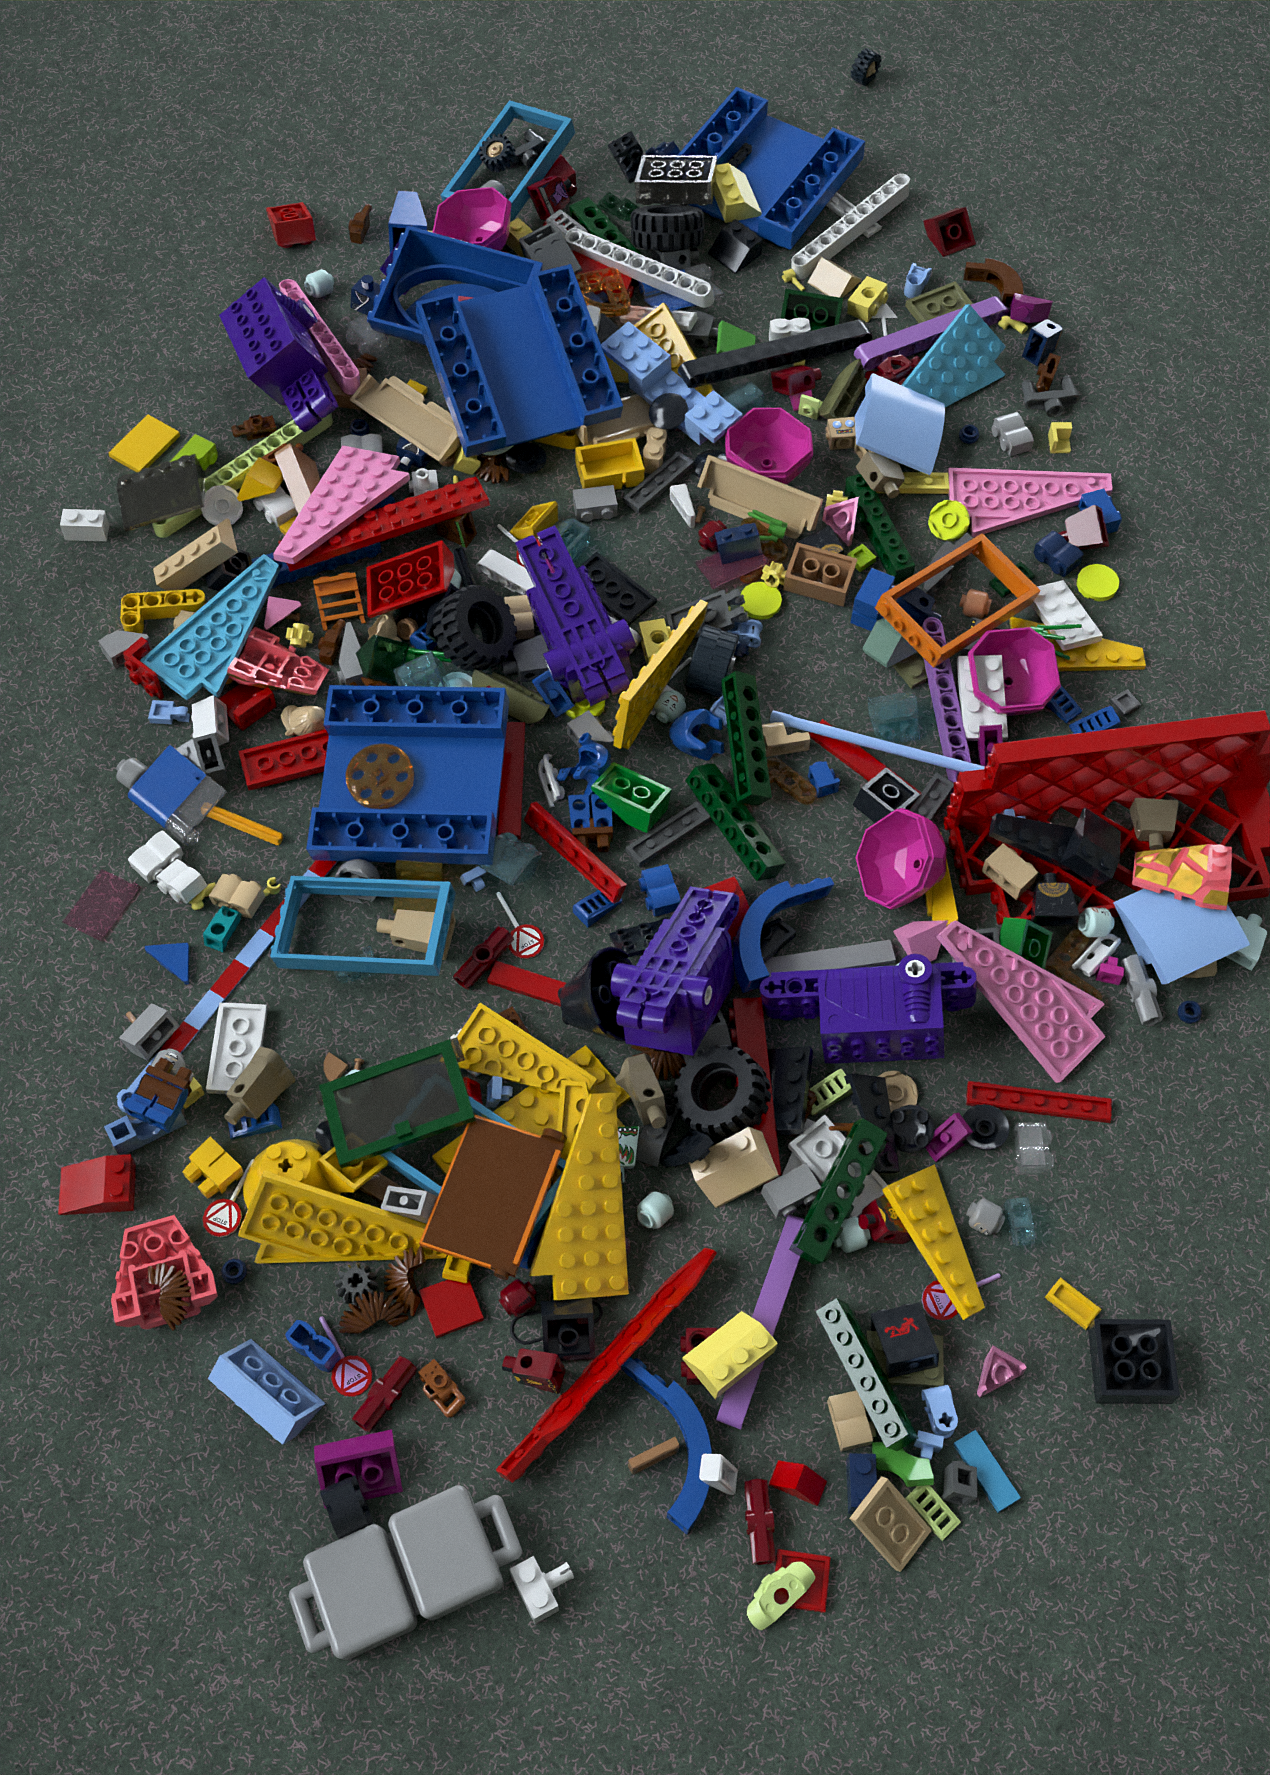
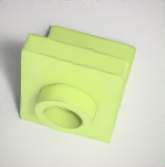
(809, 406)

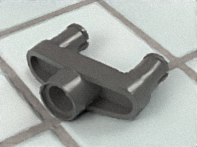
(529, 152)
(1050, 401)

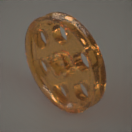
(386, 782)

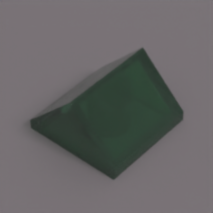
(380, 657)

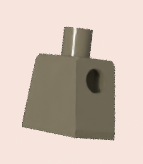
(881, 473)
(1154, 820)

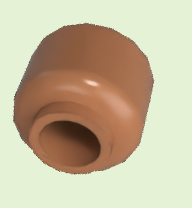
(975, 604)

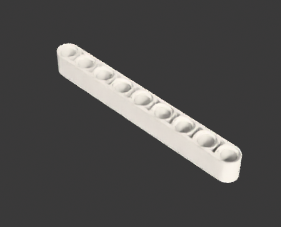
(851, 225)
(641, 268)
(517, 578)

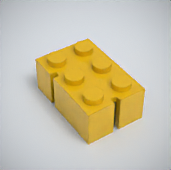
(610, 464)

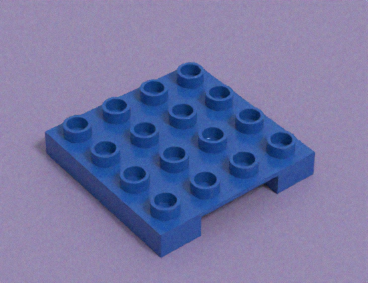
(787, 169)
(519, 362)
(457, 762)

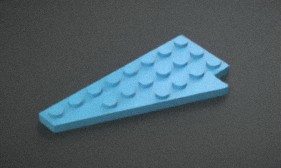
(958, 360)
(214, 635)

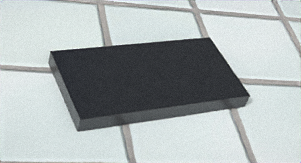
(617, 591)

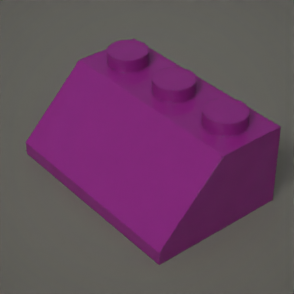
(367, 1457)

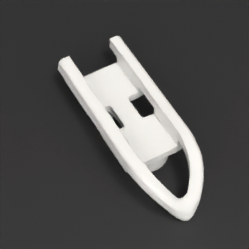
(549, 777)
(1101, 954)

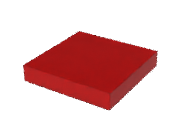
(450, 1306)
(816, 1596)

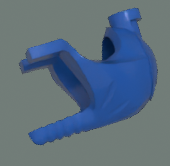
(685, 733)
(592, 763)

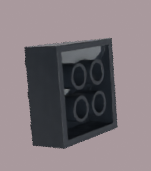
(1133, 1361)

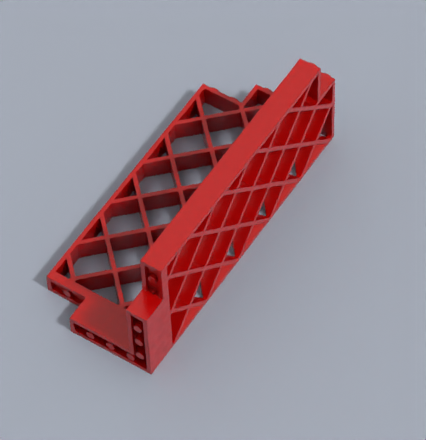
(1119, 765)

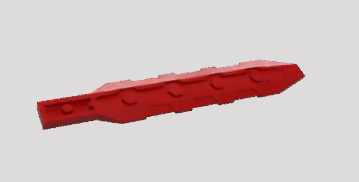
(605, 1365)

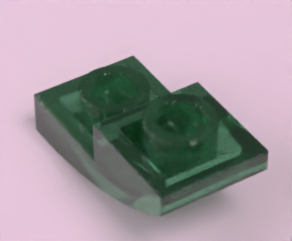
(619, 208)

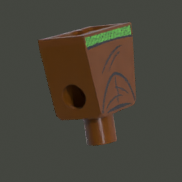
(458, 529)

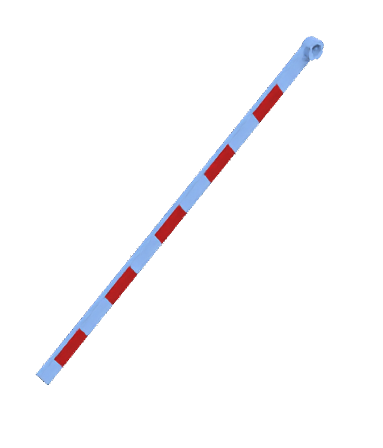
(227, 981)

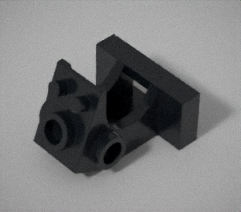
(625, 151)

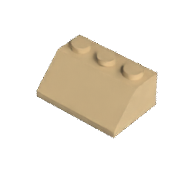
(734, 1167)

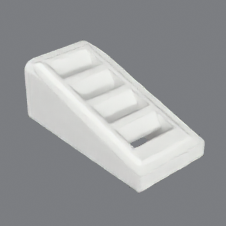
(681, 499)
(718, 1473)

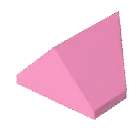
(842, 519)
(278, 610)
(921, 938)
(998, 1370)

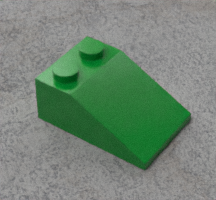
(632, 796)
(1026, 940)

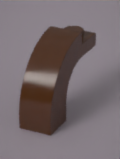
(997, 274)

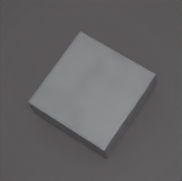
(1125, 703)

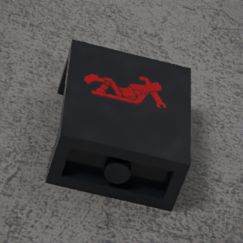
(905, 1339)

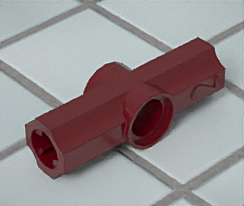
(492, 947)
(384, 1394)
(759, 1521)

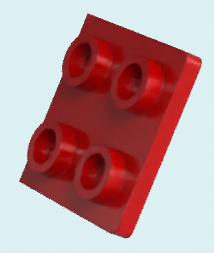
(140, 672)
(248, 704)

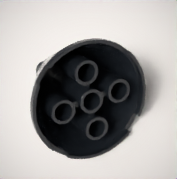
(588, 997)

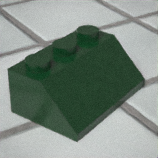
(818, 308)

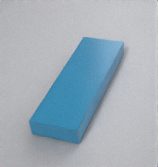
(989, 1473)

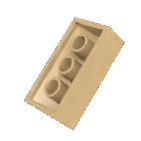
(197, 558)

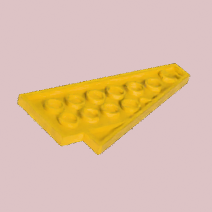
(647, 688)
(539, 1109)
(585, 1225)
(319, 1226)

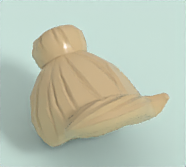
(385, 627)
(302, 719)

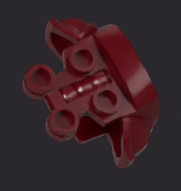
(897, 376)

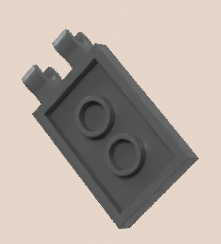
(717, 614)

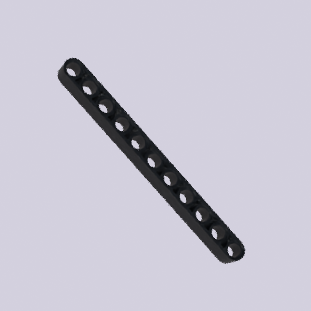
(774, 354)

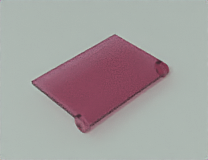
(719, 574)
(101, 905)

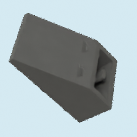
(548, 247)
(205, 754)

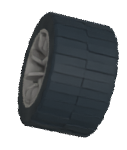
(712, 660)

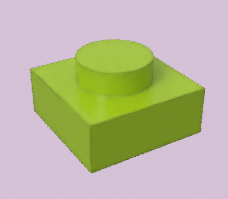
(864, 556)

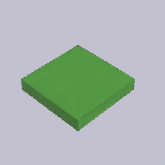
(732, 338)

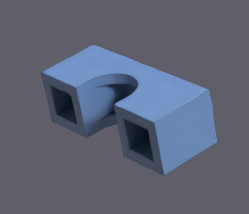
(132, 1134)

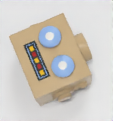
(841, 433)

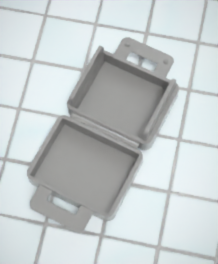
(379, 1581)

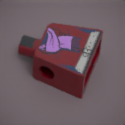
(549, 195)

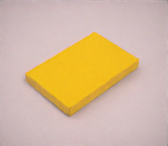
(144, 444)

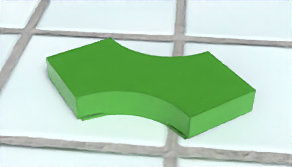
(911, 1469)

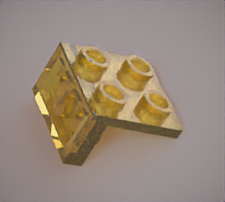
(419, 872)

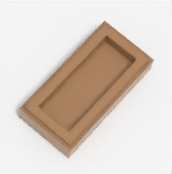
(653, 1455)

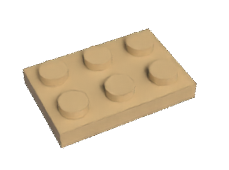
(890, 1524)

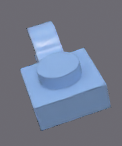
(165, 711)

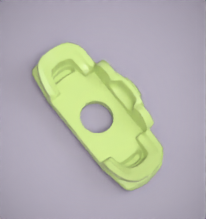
(794, 1579)

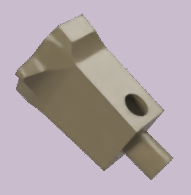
(258, 1085)
(643, 1088)

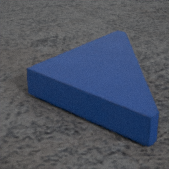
(172, 957)

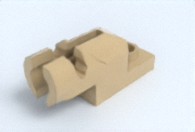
(778, 742)

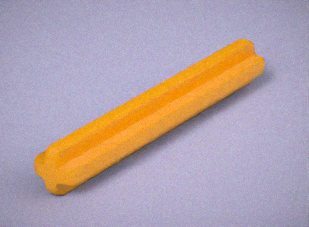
(246, 825)

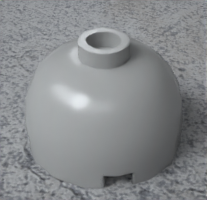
(357, 869)

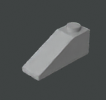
(348, 662)

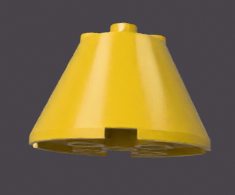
(289, 1159)

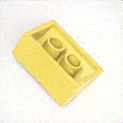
(734, 194)
(730, 1353)

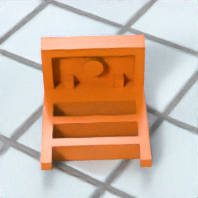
(335, 585)

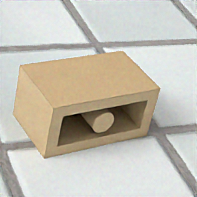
(1010, 871)

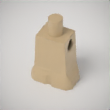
(413, 930)

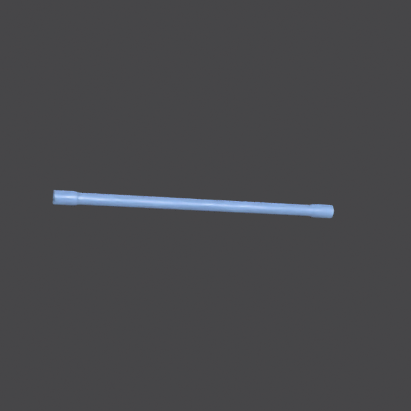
(874, 743)

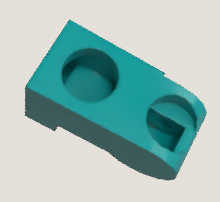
(221, 928)

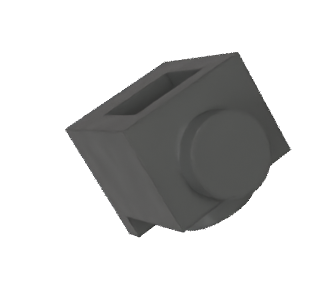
(959, 1483)

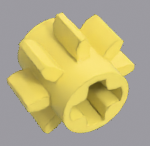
(835, 498)
(774, 574)
(299, 635)

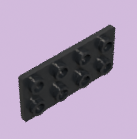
(637, 938)

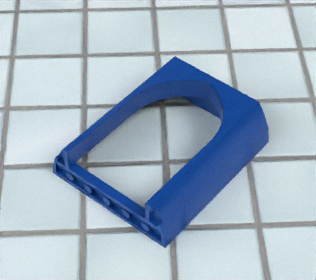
(431, 257)

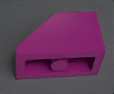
(1029, 308)
(987, 737)

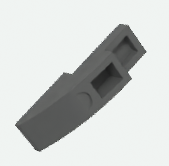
(933, 585)

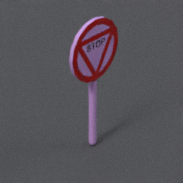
(937, 1302)
(351, 1373)

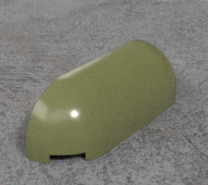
(844, 392)
(523, 703)

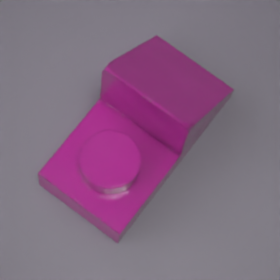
(948, 1137)

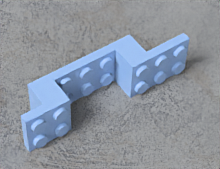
(652, 376)

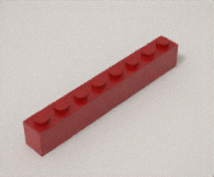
(751, 1038)

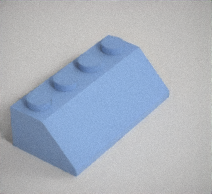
(265, 1390)

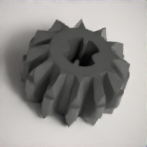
(350, 1277)

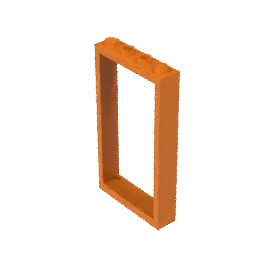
(996, 562)

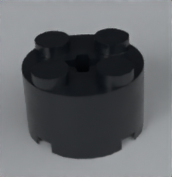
(346, 1507)

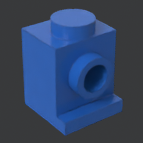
(823, 779)

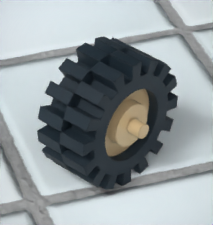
(866, 66)
(497, 152)

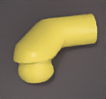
(1017, 325)
(197, 902)

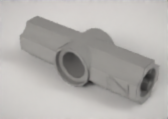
(1142, 990)

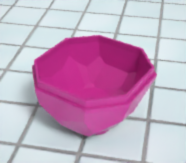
(475, 217)
(772, 439)
(1028, 665)
(900, 858)

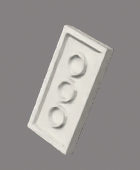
(1059, 606)
(991, 683)
(235, 1042)
(819, 1150)

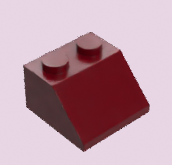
(950, 231)

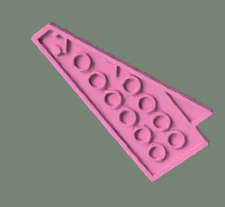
(345, 492)
(1015, 496)
(1038, 1006)

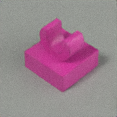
(1110, 972)

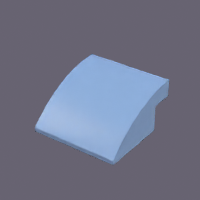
(900, 424)
(1177, 932)

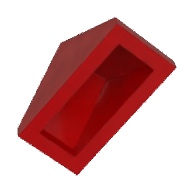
(798, 1481)

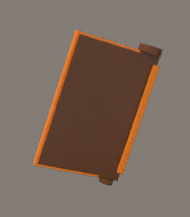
(493, 1195)

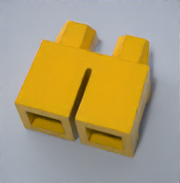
(215, 1166)

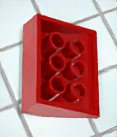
(409, 578)

